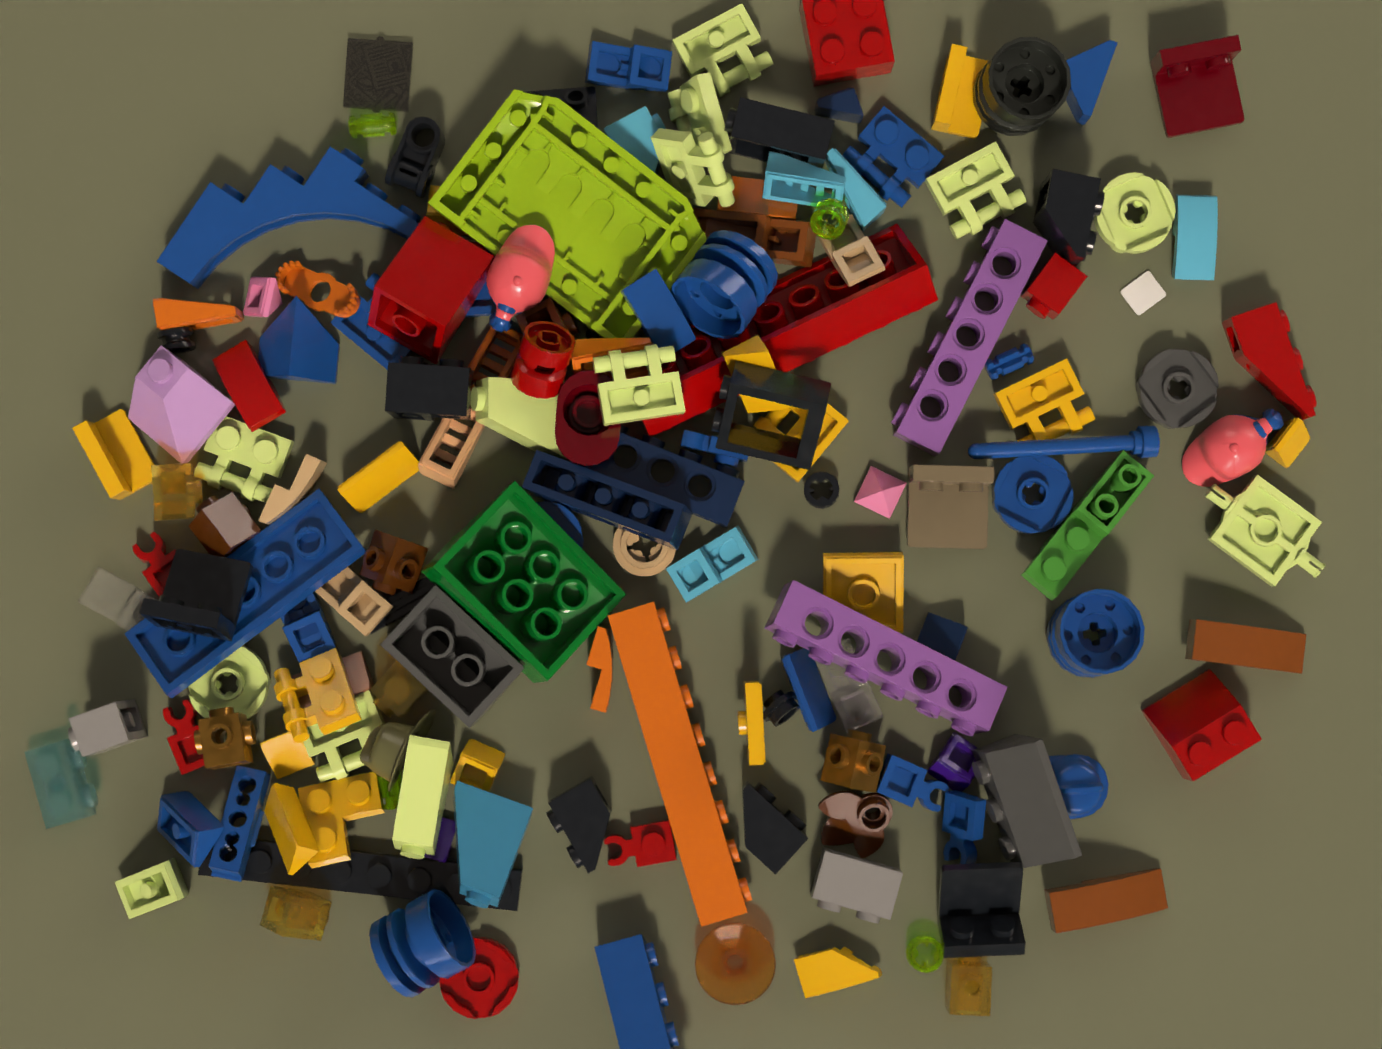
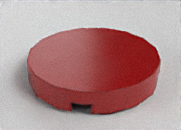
(485, 985)

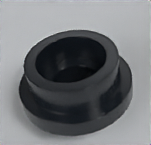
(780, 707)

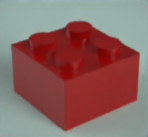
(846, 39)

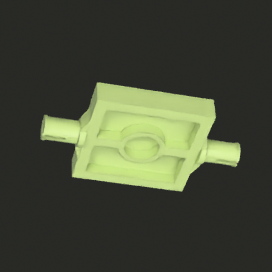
(1264, 530)

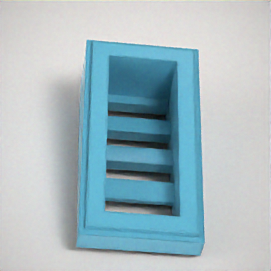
(790, 178)
(858, 194)

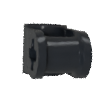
(416, 159)

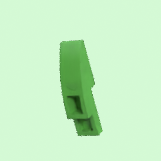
(1087, 525)

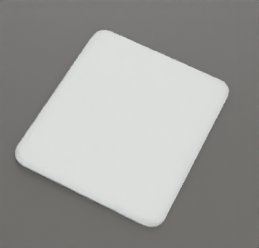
(1143, 293)

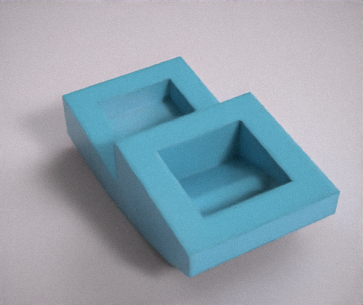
(1195, 237)
(712, 563)

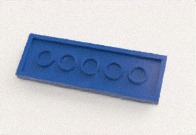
(288, 565)

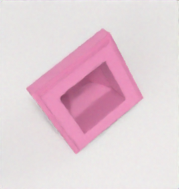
(262, 297)
(880, 492)

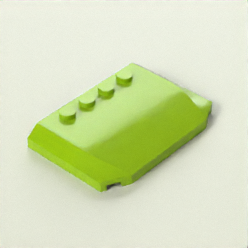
(593, 197)

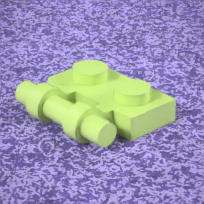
(718, 40)
(698, 110)
(684, 163)
(970, 179)
(638, 397)
(256, 449)
(338, 765)

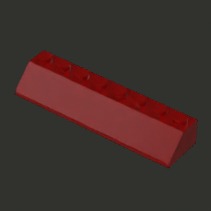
(805, 319)

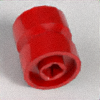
(542, 359)

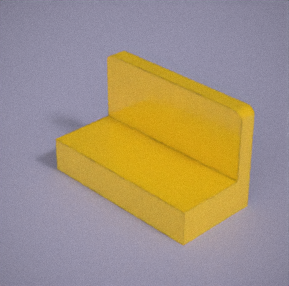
(955, 105)
(116, 454)

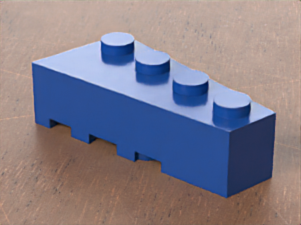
(634, 994)

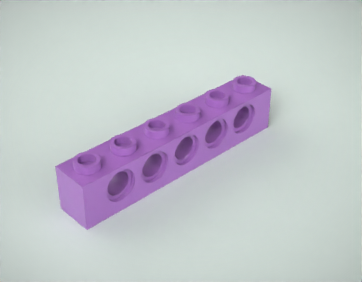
(1022, 251)
(979, 693)

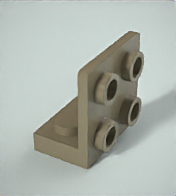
(948, 506)

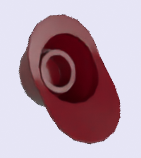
(580, 422)

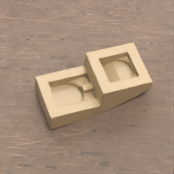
(853, 254)
(283, 499)
(355, 600)

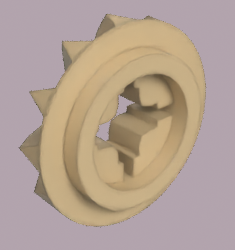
(634, 561)

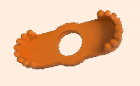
(300, 281)

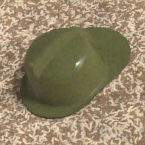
(388, 744)

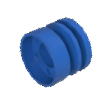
(725, 284)
(1103, 612)
(422, 943)

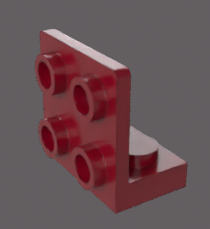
(1198, 86)

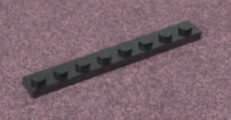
(365, 874)

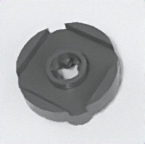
(1200, 392)

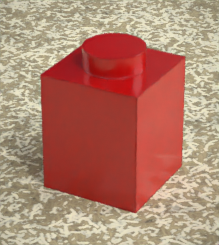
(1053, 287)

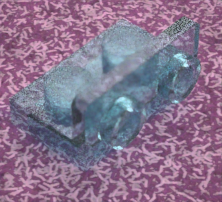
(61, 783)

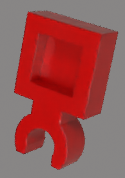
(160, 563)
(183, 742)
(649, 844)

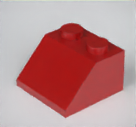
(1201, 725)

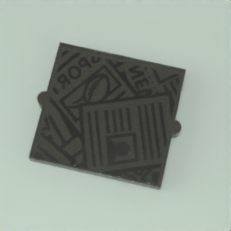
(378, 75)

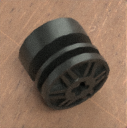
(1033, 68)

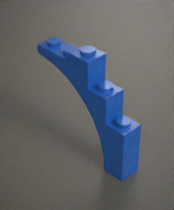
(224, 224)

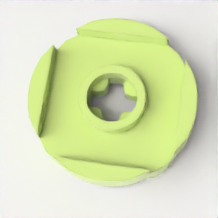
(1155, 223)
(252, 684)

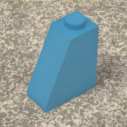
(487, 842)

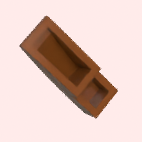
(783, 240)
(1245, 646)
(1105, 900)

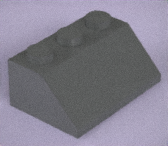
(453, 656)
(1025, 801)

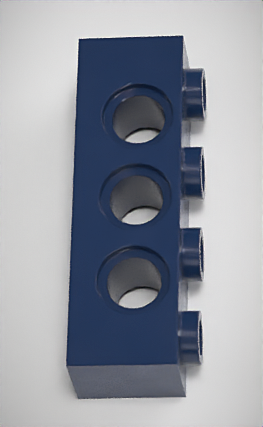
(607, 499)
(714, 507)

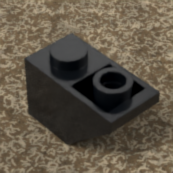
(584, 818)
(768, 831)

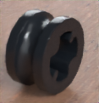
(177, 339)
(822, 502)

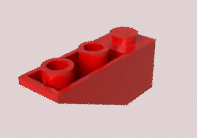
(1264, 350)

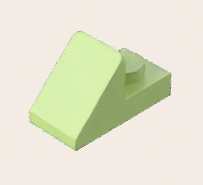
(152, 888)

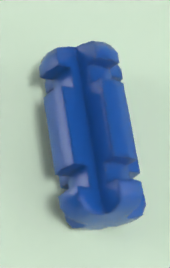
(1009, 361)

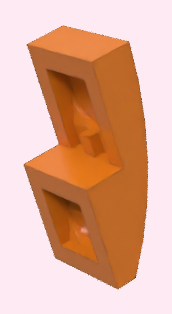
(602, 658)

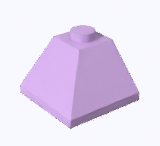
(176, 405)

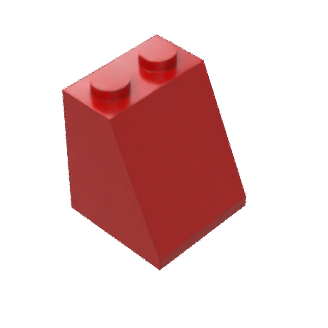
(429, 289)

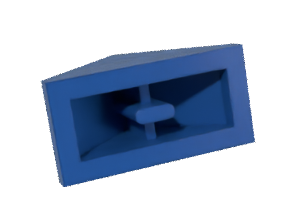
(1087, 78)

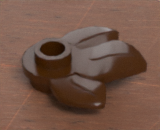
(851, 824)

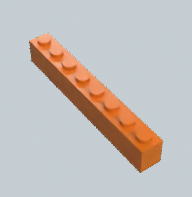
(678, 764)

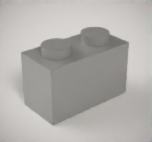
(106, 728)
(856, 884)

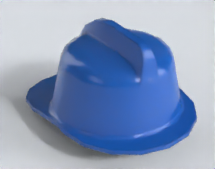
(1081, 783)

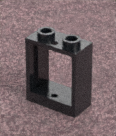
(763, 128)
(778, 388)

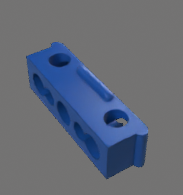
(248, 832)

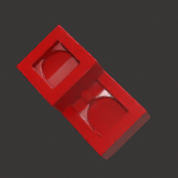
(248, 385)

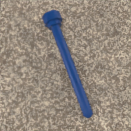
(1142, 442)

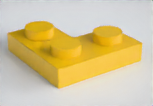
(331, 806)

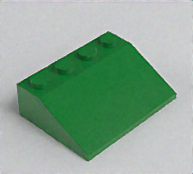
(525, 582)

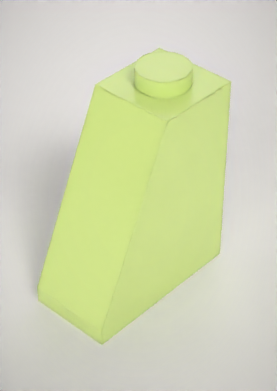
(516, 415)
(422, 796)

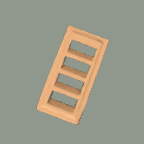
(443, 475)

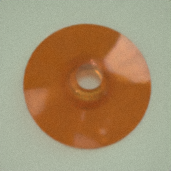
(740, 984)

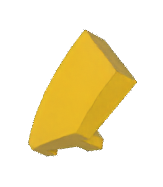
(832, 970)

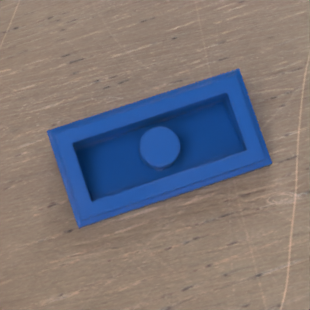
(808, 689)
(188, 826)

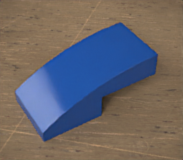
(628, 67)
(658, 312)
(308, 629)

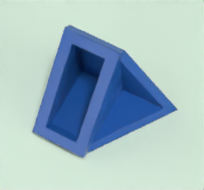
(299, 347)

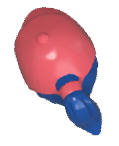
(520, 274)
(1229, 448)

